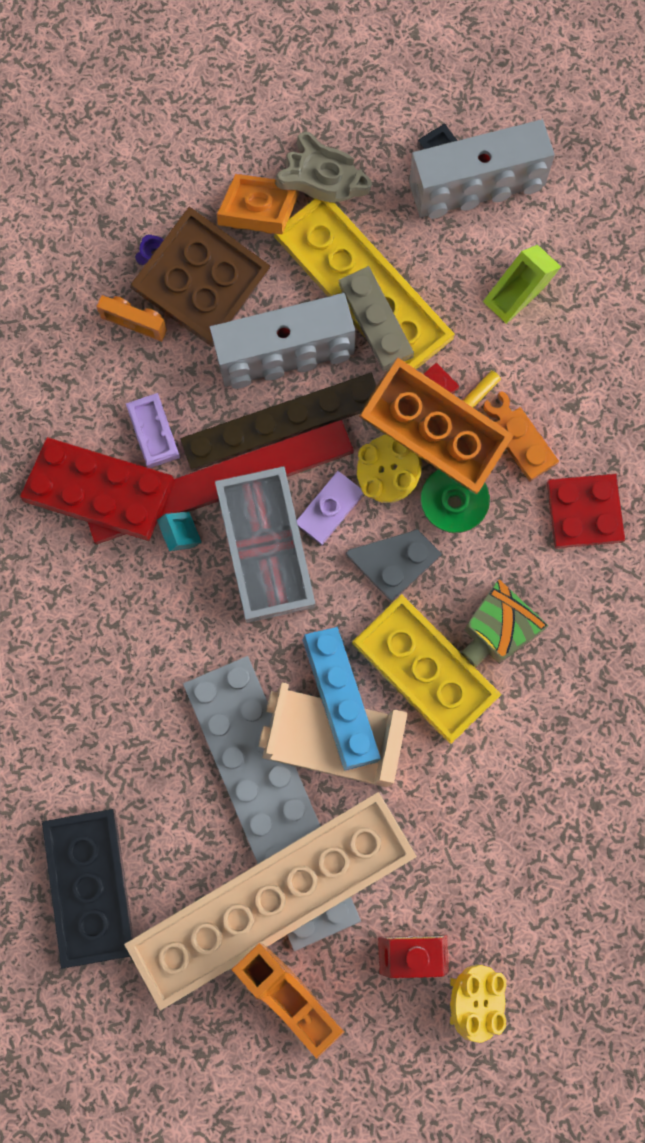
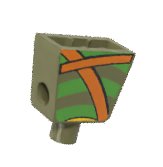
(501, 626)

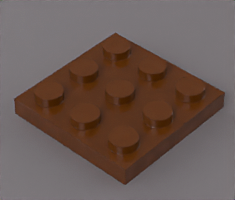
(200, 275)

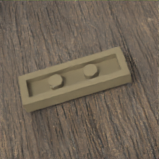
(375, 318)

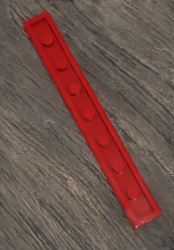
(294, 454)

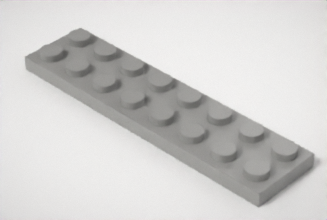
(263, 791)

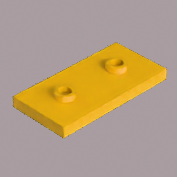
(426, 669)

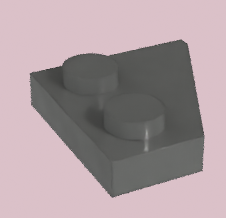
(395, 561)

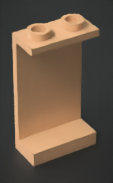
(303, 738)

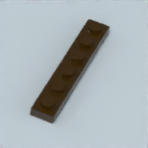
(278, 422)

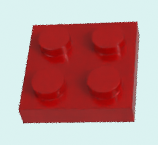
(585, 511)

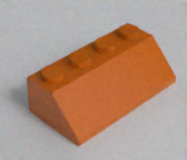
(436, 425)

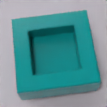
(179, 531)

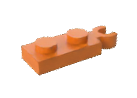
(527, 444)

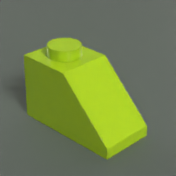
(521, 282)

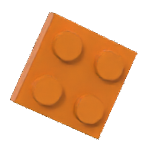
(256, 205)

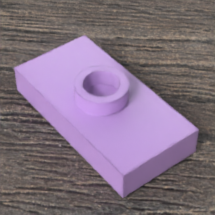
(152, 430)
(329, 508)

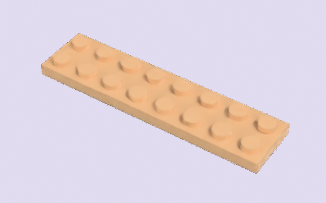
(270, 900)

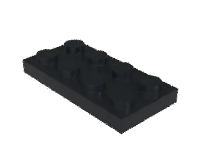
(88, 888)

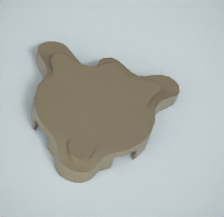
(322, 172)

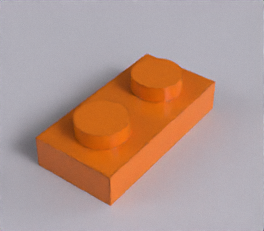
(122, 313)

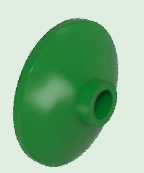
(435, 504)

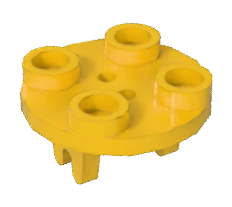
(391, 484)
(478, 1003)

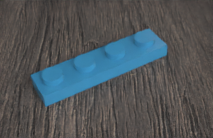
(341, 699)

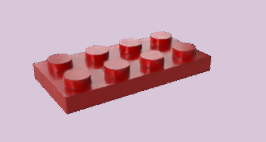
(97, 488)

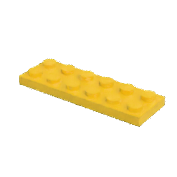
(333, 247)

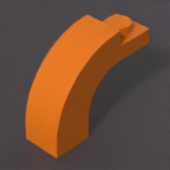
(289, 998)

